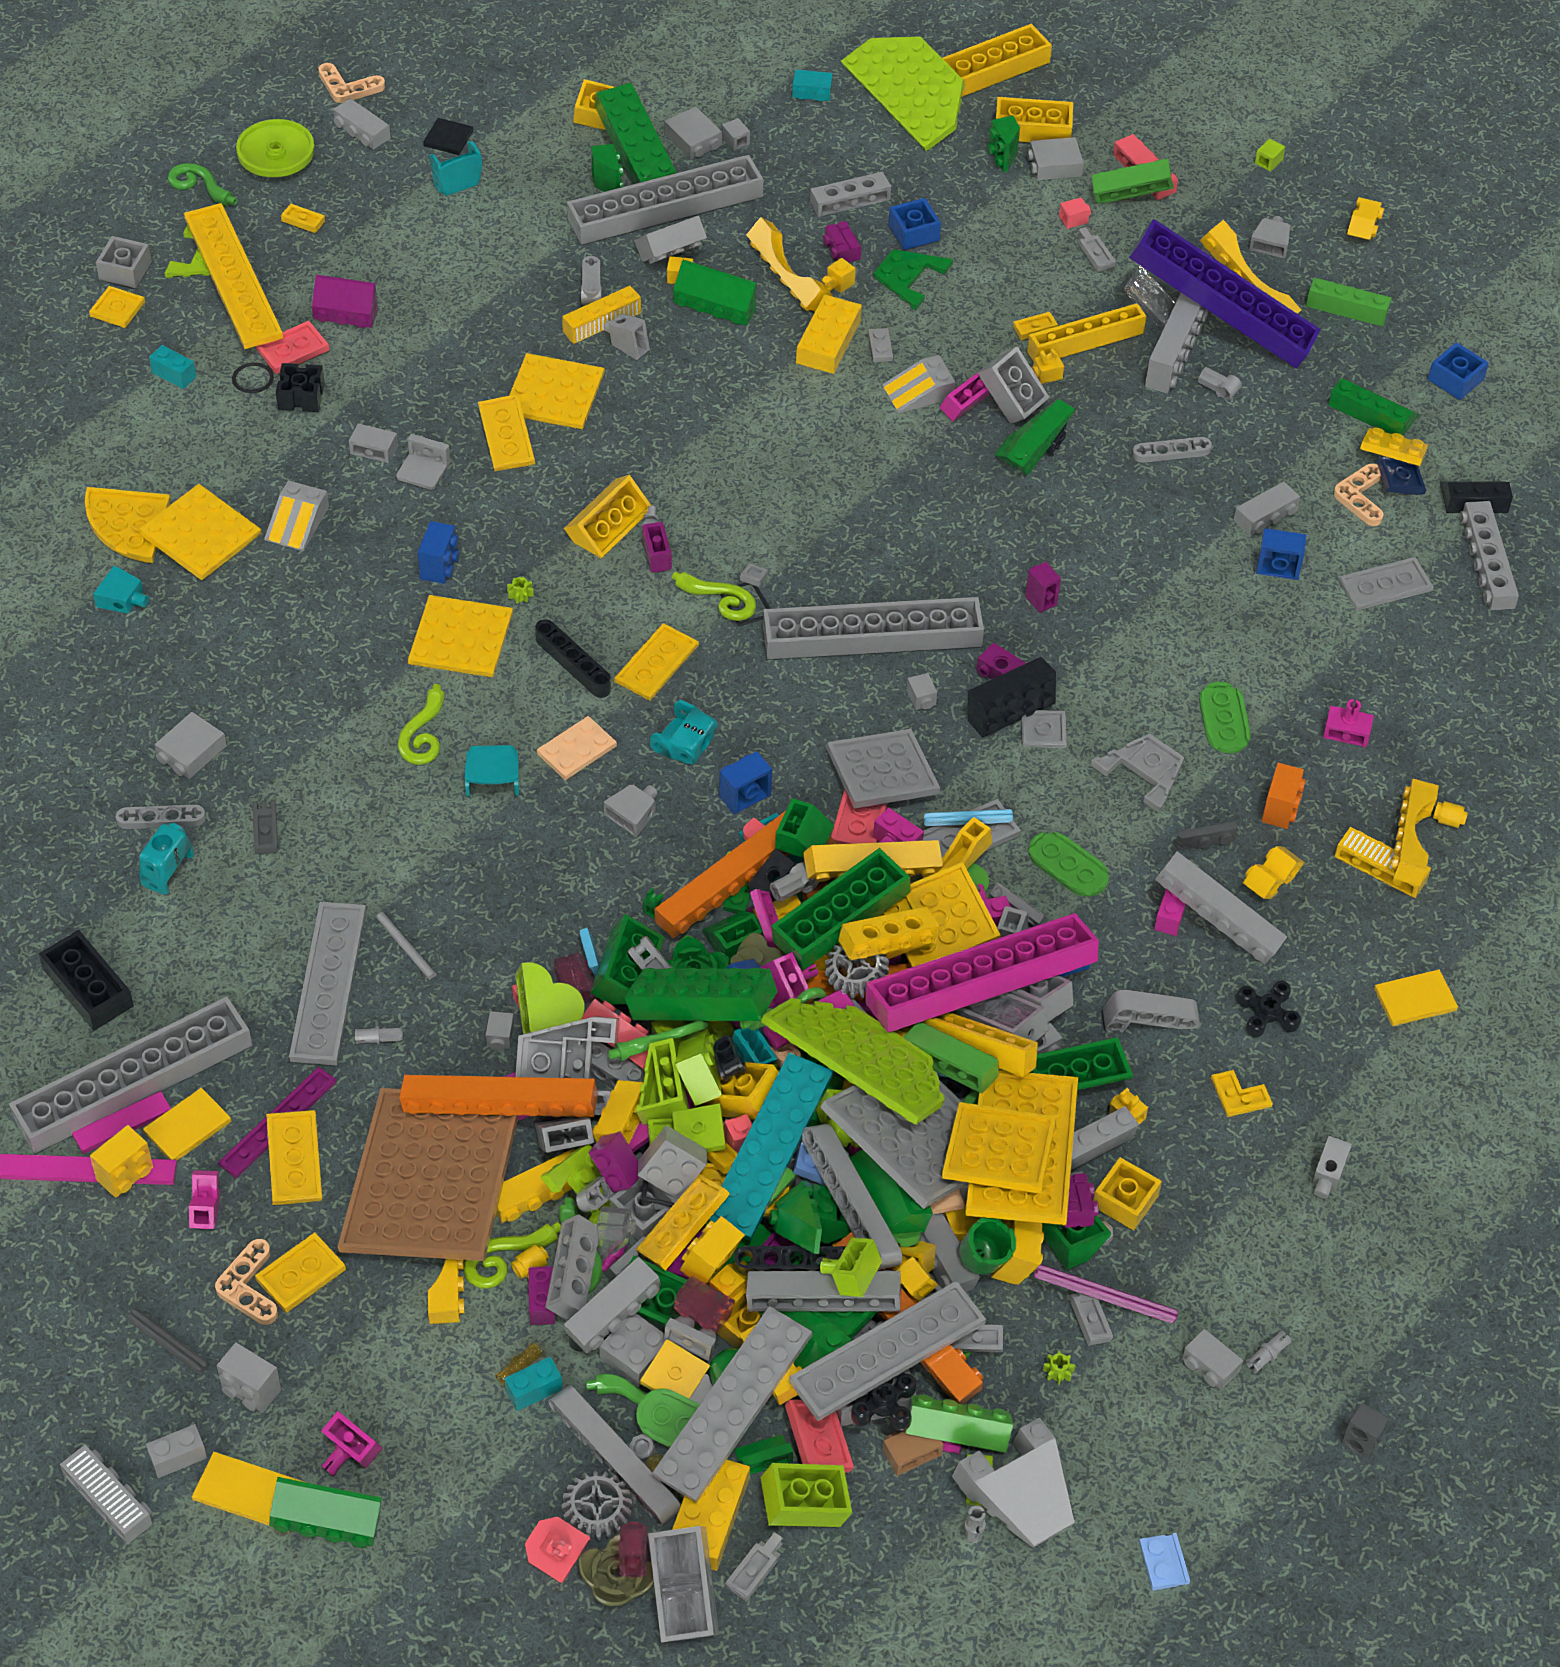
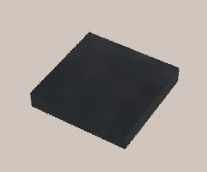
(448, 136)

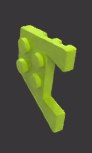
(196, 266)
(578, 1171)

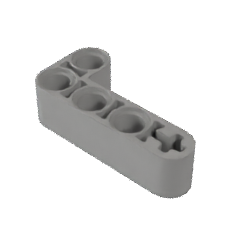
(1149, 1009)

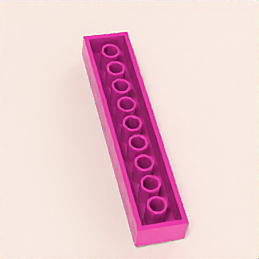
(981, 972)

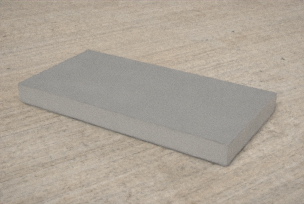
(1385, 583)

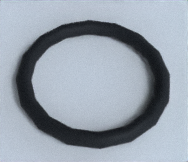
(253, 390)

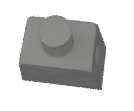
(1271, 237)
(628, 335)
(631, 808)
(1331, 1166)

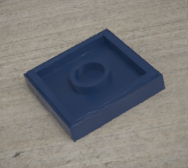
(1400, 476)

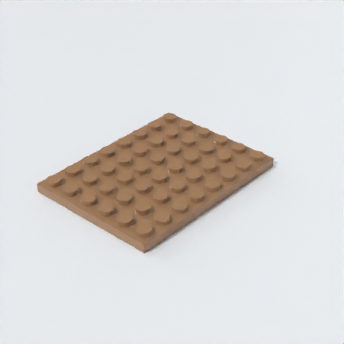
(427, 1183)

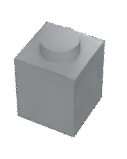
(735, 134)
(921, 691)
(500, 1030)

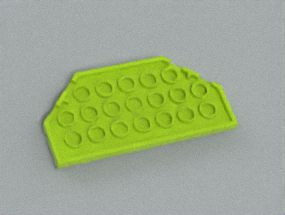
(910, 85)
(863, 1054)

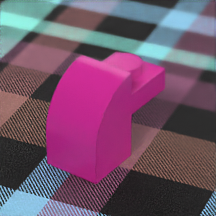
(205, 1199)

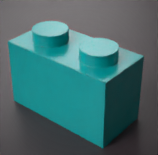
(812, 85)
(172, 367)
(533, 1383)

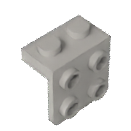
(425, 462)

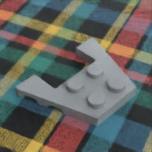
(1149, 760)

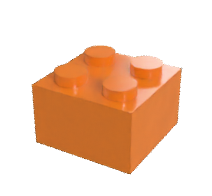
(1284, 796)

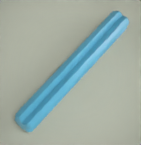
(964, 817)

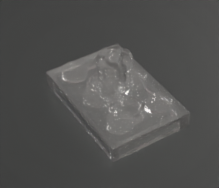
(1150, 296)

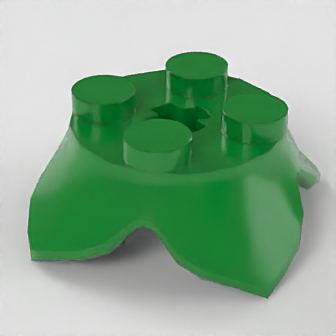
(692, 954)

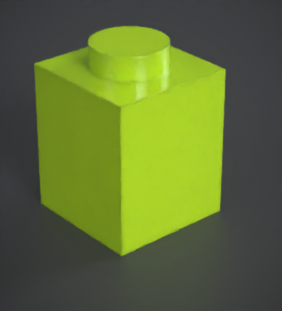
(1270, 155)

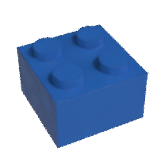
(914, 223)
(1458, 371)
(438, 552)
(1281, 554)
(745, 782)

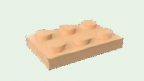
(576, 747)

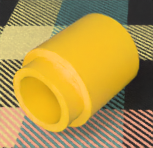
(1450, 814)
(531, 1257)

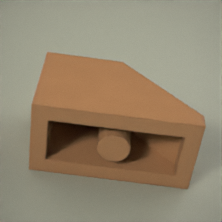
(910, 1451)

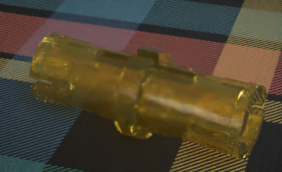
(520, 1362)

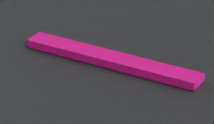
(73, 1169)

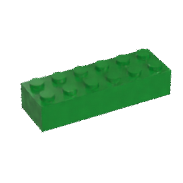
(633, 134)
(854, 896)
(701, 994)

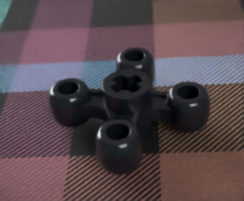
(1268, 1008)
(884, 1403)

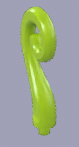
(698, 587)
(433, 705)
(541, 1237)

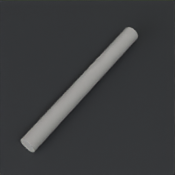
(405, 945)

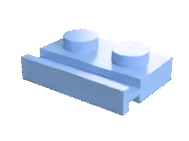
(1164, 1561)

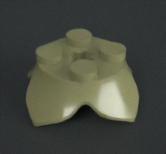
(756, 948)
(599, 1570)

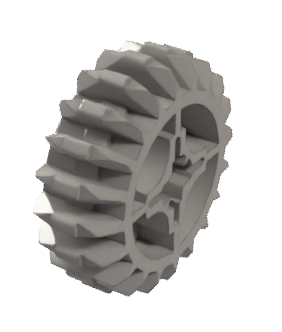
(856, 978)
(573, 1506)

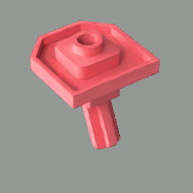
(555, 1547)

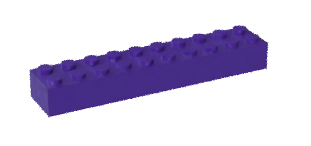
(1225, 293)

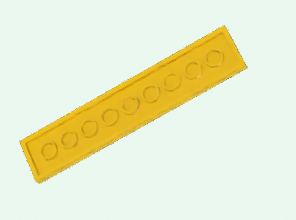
(233, 276)

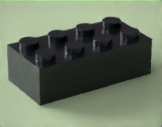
(1011, 696)
(86, 980)

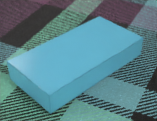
(590, 950)

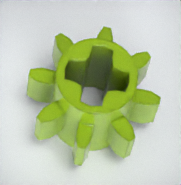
(520, 589)
(1056, 1373)

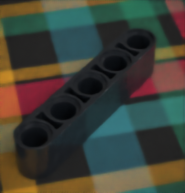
(573, 658)
(784, 1256)

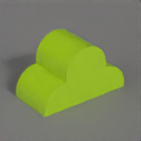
(544, 1002)

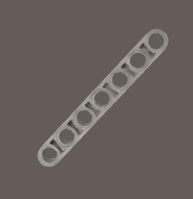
(850, 1192)
(615, 1454)

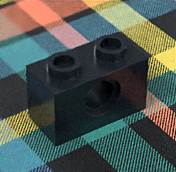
(774, 866)

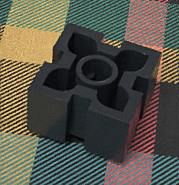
(300, 387)

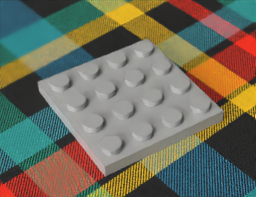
(883, 768)

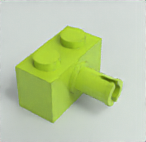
(854, 1268)

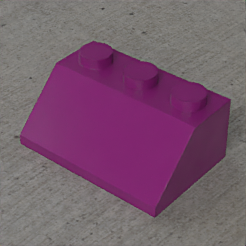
(344, 301)

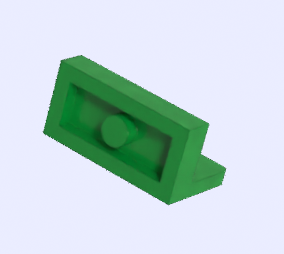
(764, 1453)

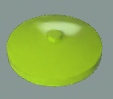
(275, 148)

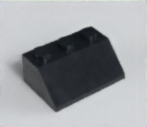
(1459, 492)

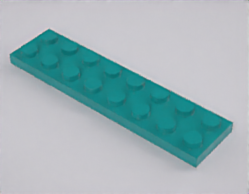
(772, 1142)

